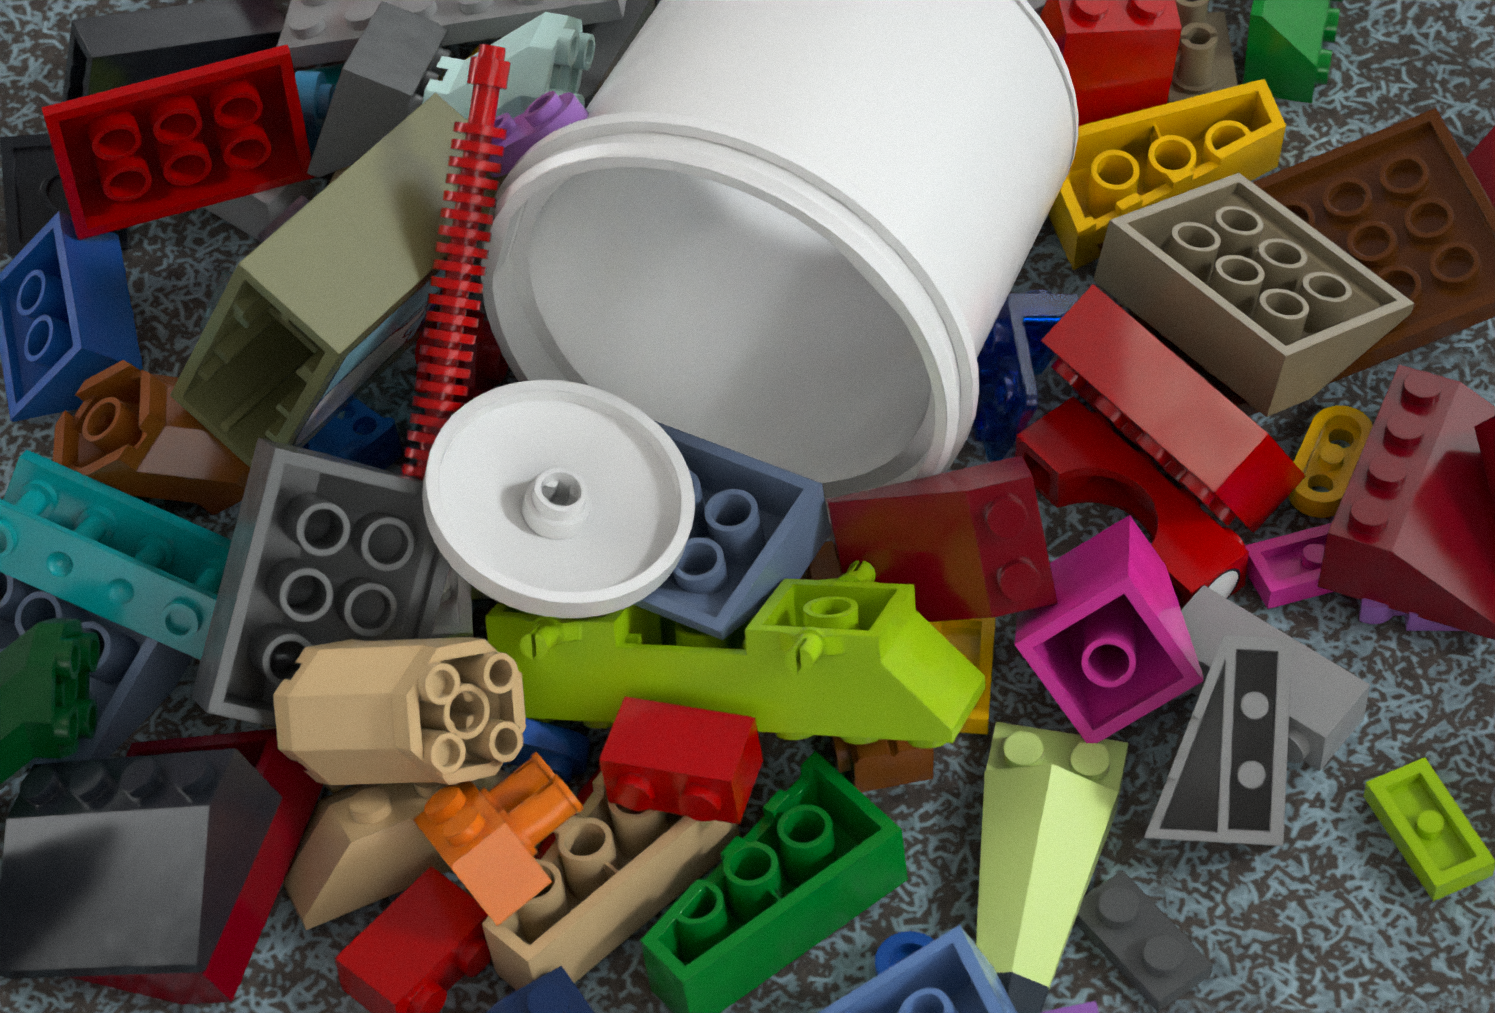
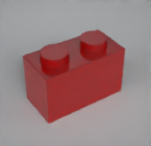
(681, 760)
(416, 949)

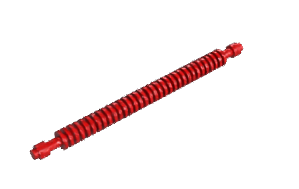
(488, 75)

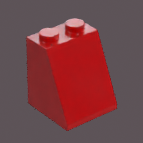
(1116, 52)

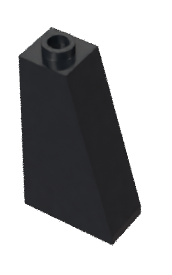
(166, 40)

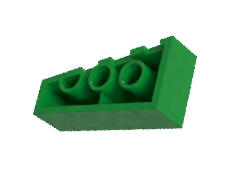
(776, 893)

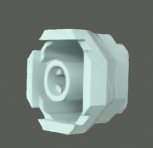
(543, 58)

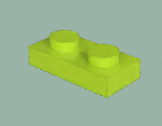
(1429, 829)

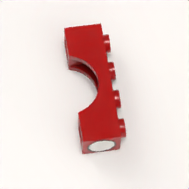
(1083, 461)

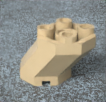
(401, 711)

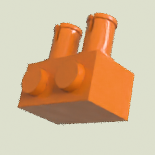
(493, 833)

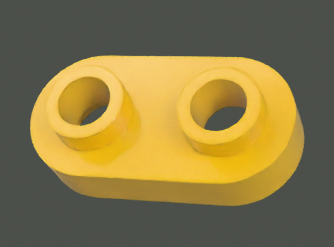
(1326, 462)

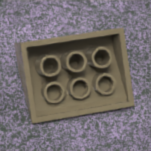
(1248, 290)

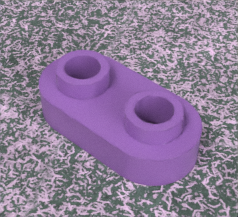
(539, 120)

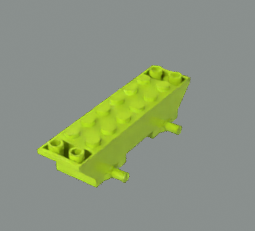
(811, 662)

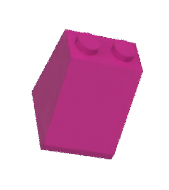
(1113, 637)

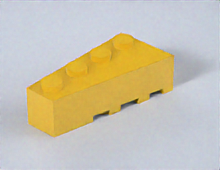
(1162, 154)

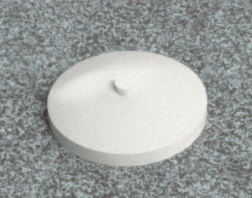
(558, 498)

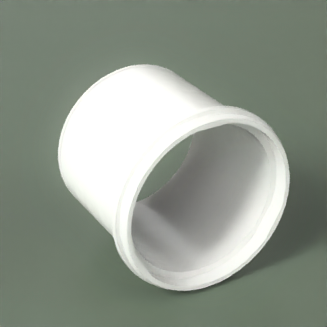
(791, 225)

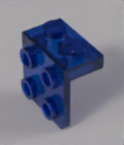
(1009, 363)

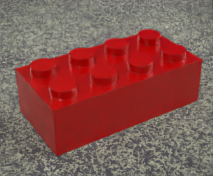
(1171, 412)

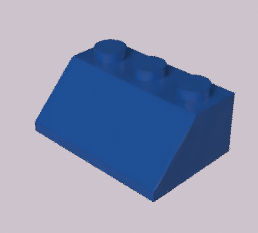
(63, 318)

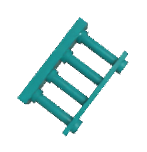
(111, 553)

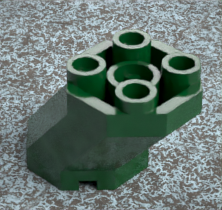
(46, 695)

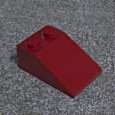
(959, 536)

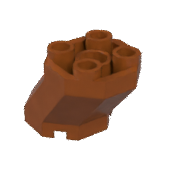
(146, 442)

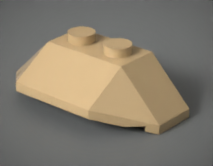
(363, 848)

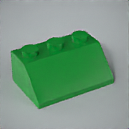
(1288, 45)

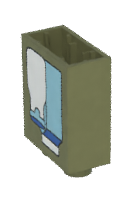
(329, 294)

